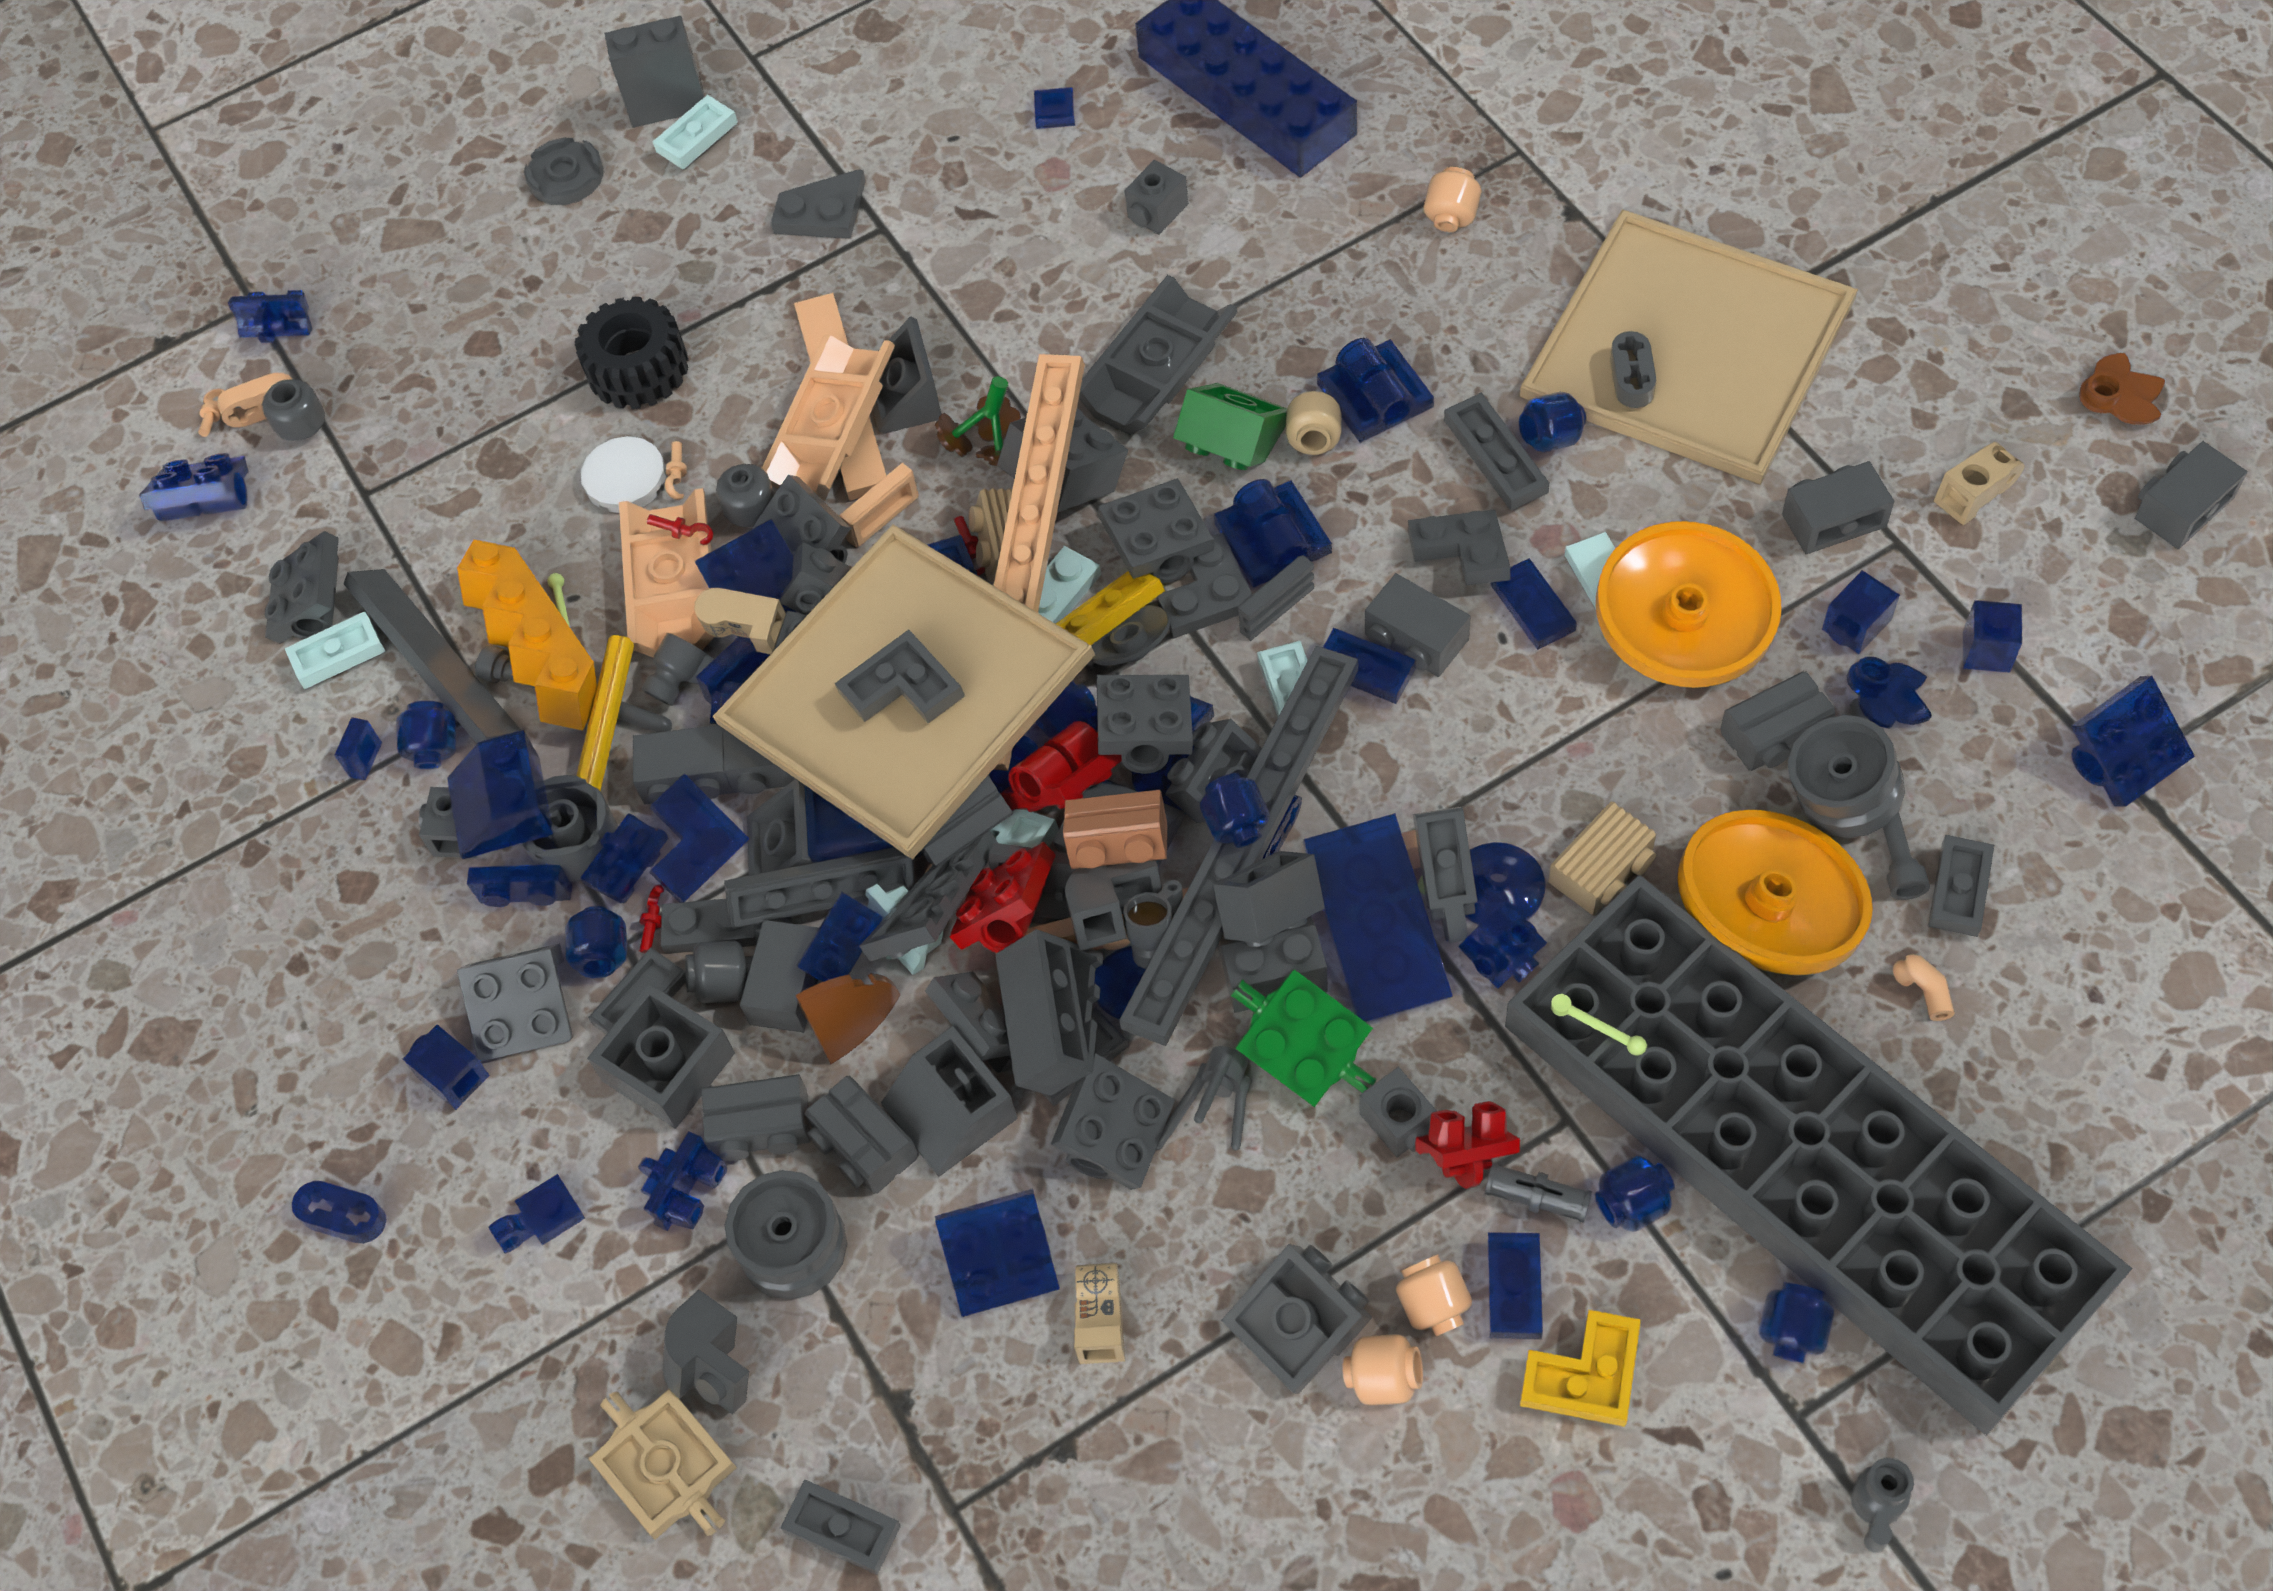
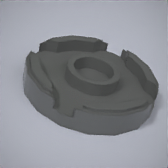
(564, 171)

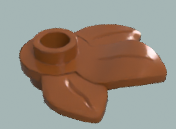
(2121, 391)

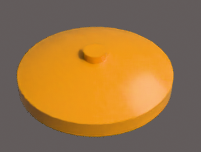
(1688, 604)
(1775, 891)

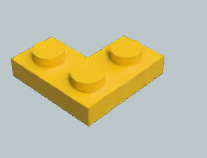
(1591, 1386)

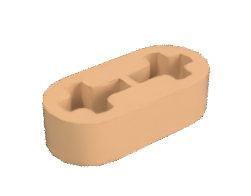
(249, 398)

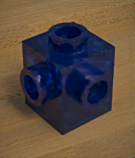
(1504, 946)

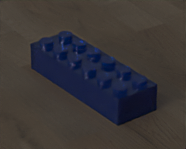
(1248, 81)

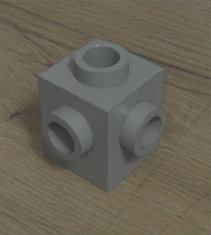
(438, 824)

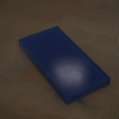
(1378, 919)

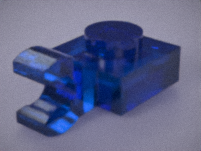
(544, 1213)

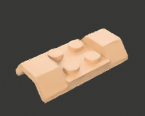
(827, 414)
(662, 574)

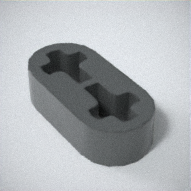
(1624, 370)

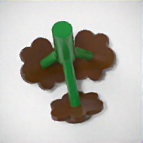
(992, 422)

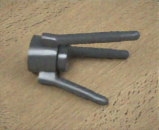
(1220, 1078)

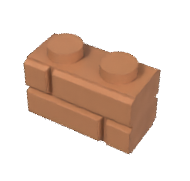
(1115, 829)

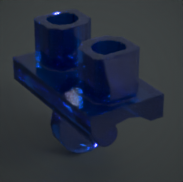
(271, 315)
(624, 858)
(838, 939)
(673, 1179)

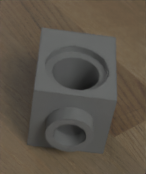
(1391, 1094)

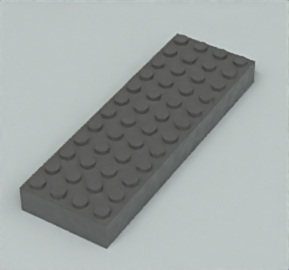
(1819, 1154)

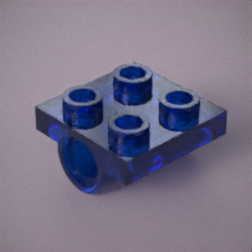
(1374, 387)
(195, 488)
(1270, 529)
(751, 564)
(2130, 742)
(997, 1252)

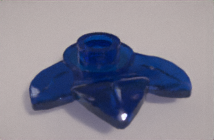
(1888, 692)

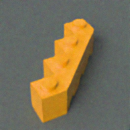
(528, 623)

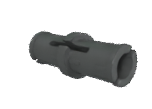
(1538, 1192)

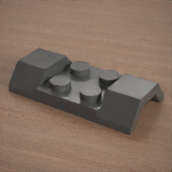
(1152, 357)

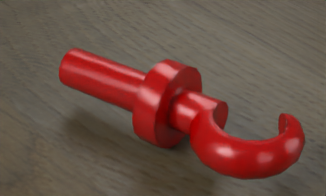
(679, 528)
(970, 541)
(651, 919)

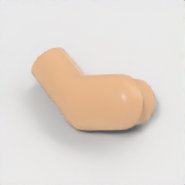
(1930, 980)

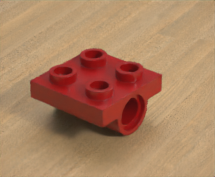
(1059, 770)
(1003, 900)

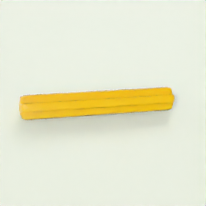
(605, 710)

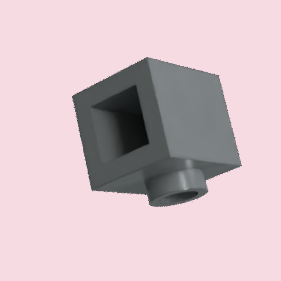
(1156, 197)

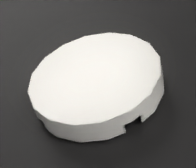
(622, 472)

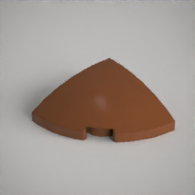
(847, 1011)

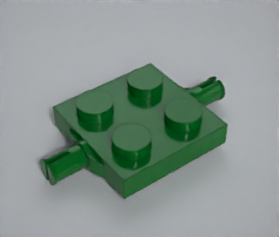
(1303, 1037)

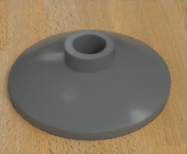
(1132, 637)

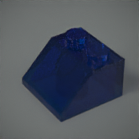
(499, 796)

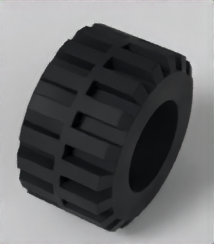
(625, 329)

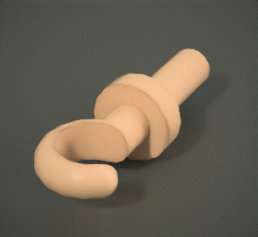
(209, 411)
(675, 470)

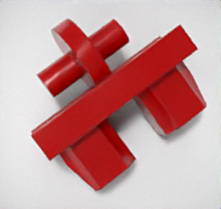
(1468, 1150)

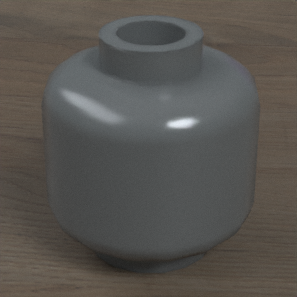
(293, 410)
(744, 493)
(717, 971)

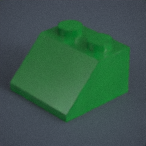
(1229, 425)

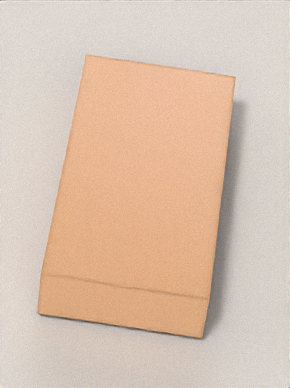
(880, 505)

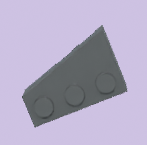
(1049, 1009)

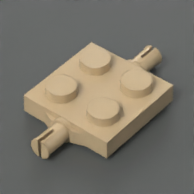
(662, 1463)

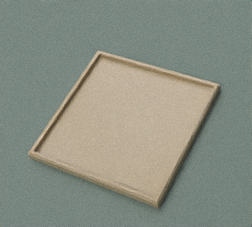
(1726, 335)
(895, 767)

